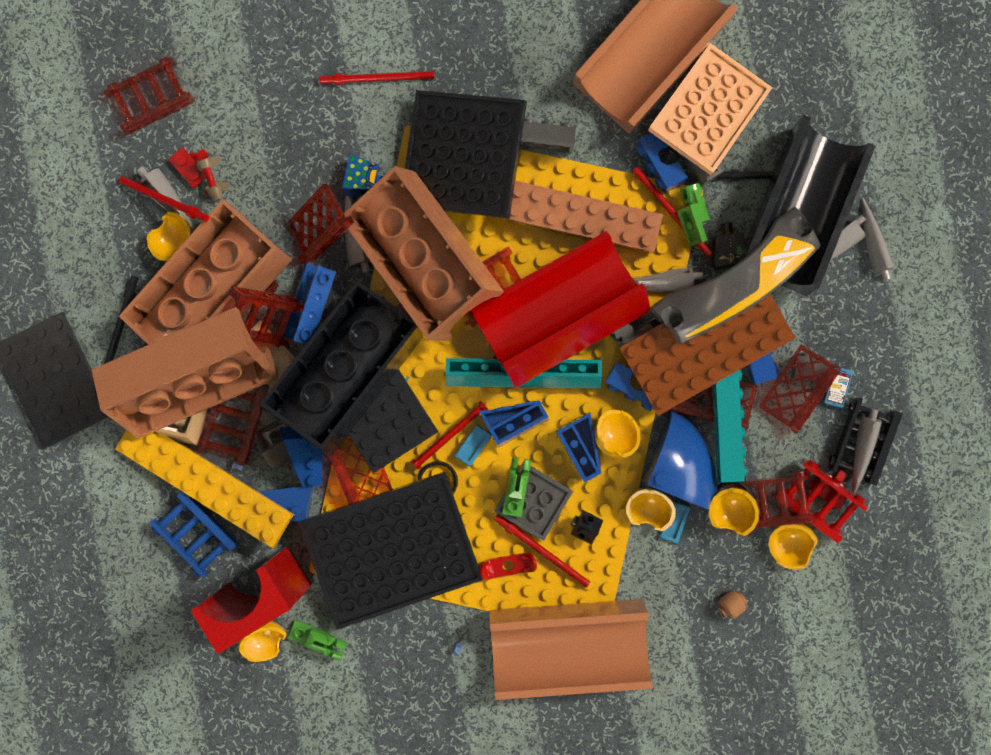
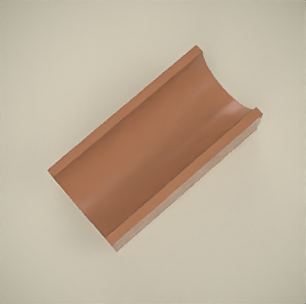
(649, 55)
(420, 253)
(200, 274)
(183, 374)
(570, 649)

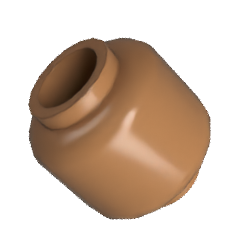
(732, 604)

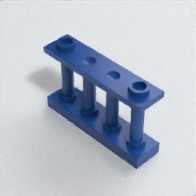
(313, 293)
(212, 528)

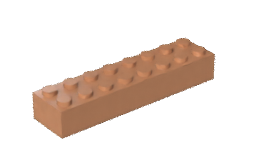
(584, 217)

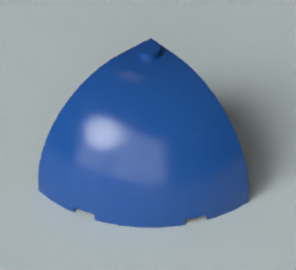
(683, 463)

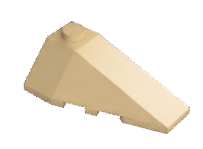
(186, 430)

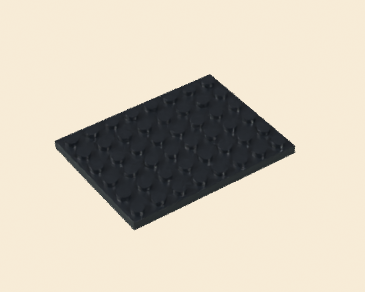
(390, 550)

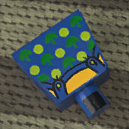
(359, 176)

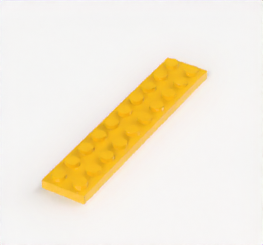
(208, 485)

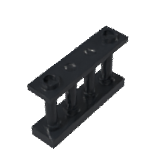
(884, 438)

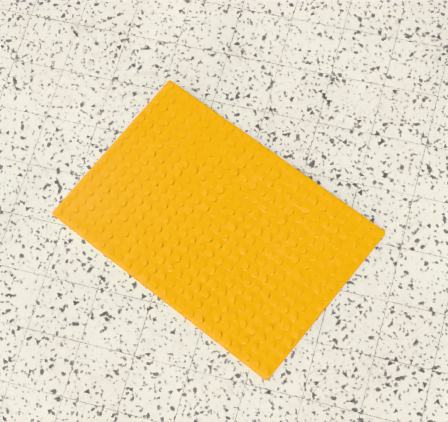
(487, 478)

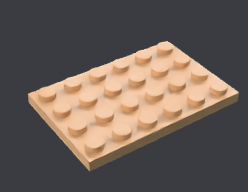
(710, 109)

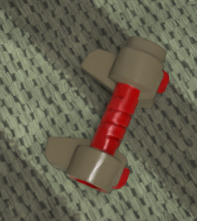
(213, 188)

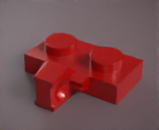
(186, 166)
(828, 491)

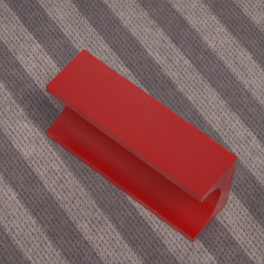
(561, 309)
(233, 615)

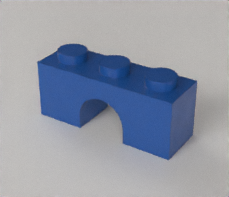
(667, 176)
(620, 380)

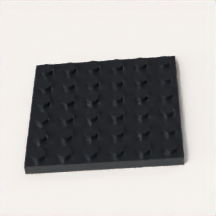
(467, 150)

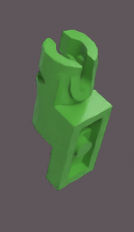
(693, 214)
(516, 488)
(317, 640)

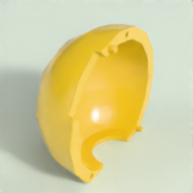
(169, 236)
(617, 434)
(651, 507)
(734, 510)
(792, 545)
(262, 643)

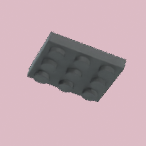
(542, 503)

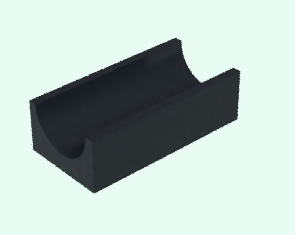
(819, 181)
(342, 369)

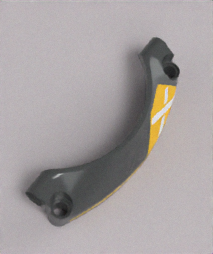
(766, 268)

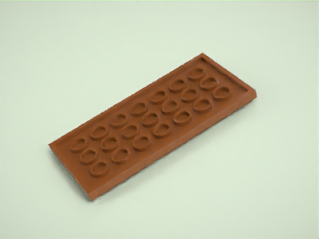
(678, 371)

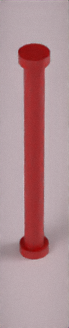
(449, 435)

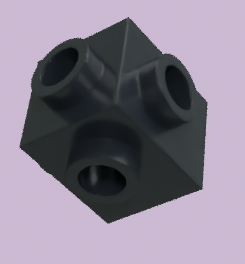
(586, 526)

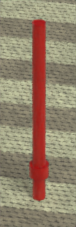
(339, 79)
(666, 205)
(189, 211)
(511, 528)

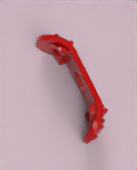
(493, 567)

